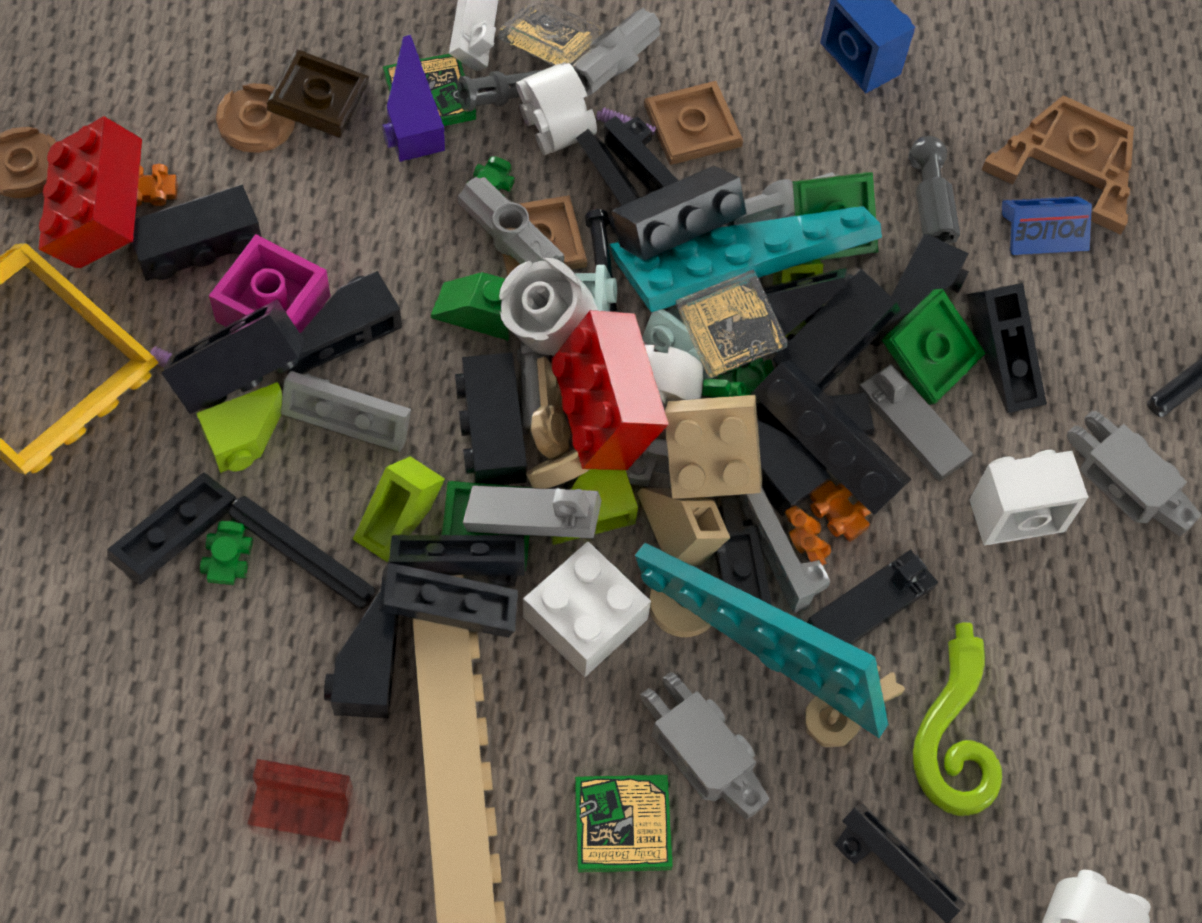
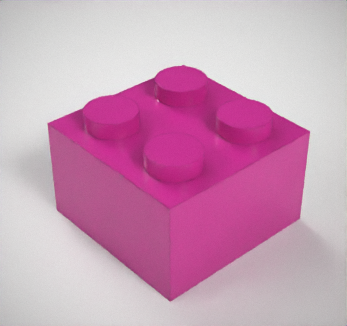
(268, 274)

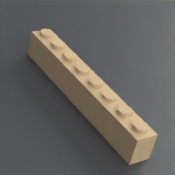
(456, 775)

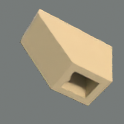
(684, 526)

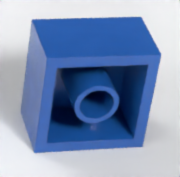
(868, 39)

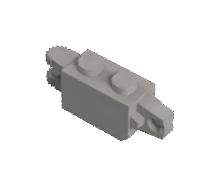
(1133, 474)
(705, 748)

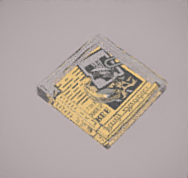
(549, 32)
(731, 323)

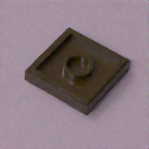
(317, 93)

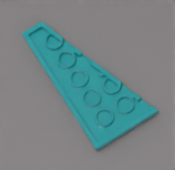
(743, 247)
(810, 657)

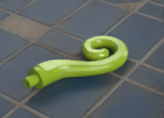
(965, 675)

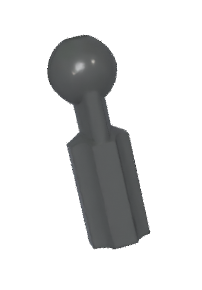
(935, 193)

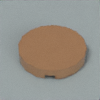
(253, 128)
(25, 173)

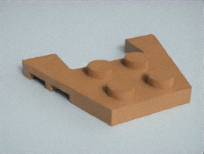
(1080, 144)

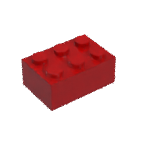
(90, 193)
(609, 391)

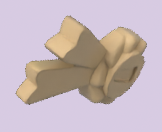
(548, 421)
(833, 728)

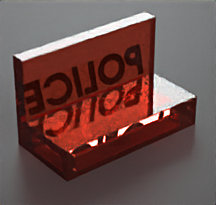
(300, 800)

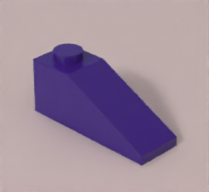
(411, 111)

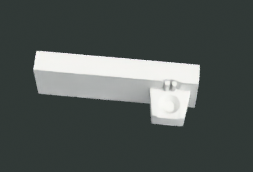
(474, 32)

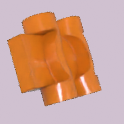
(156, 187)
(839, 511)
(805, 534)

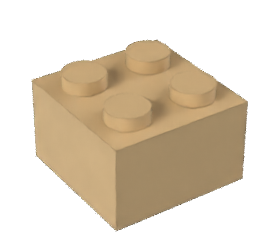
(713, 447)

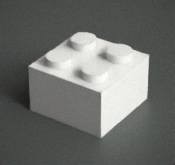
(1028, 497)
(586, 608)

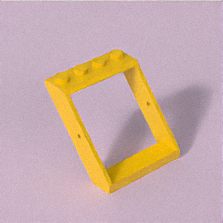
(103, 398)

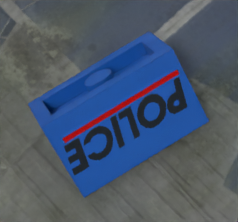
(1048, 225)

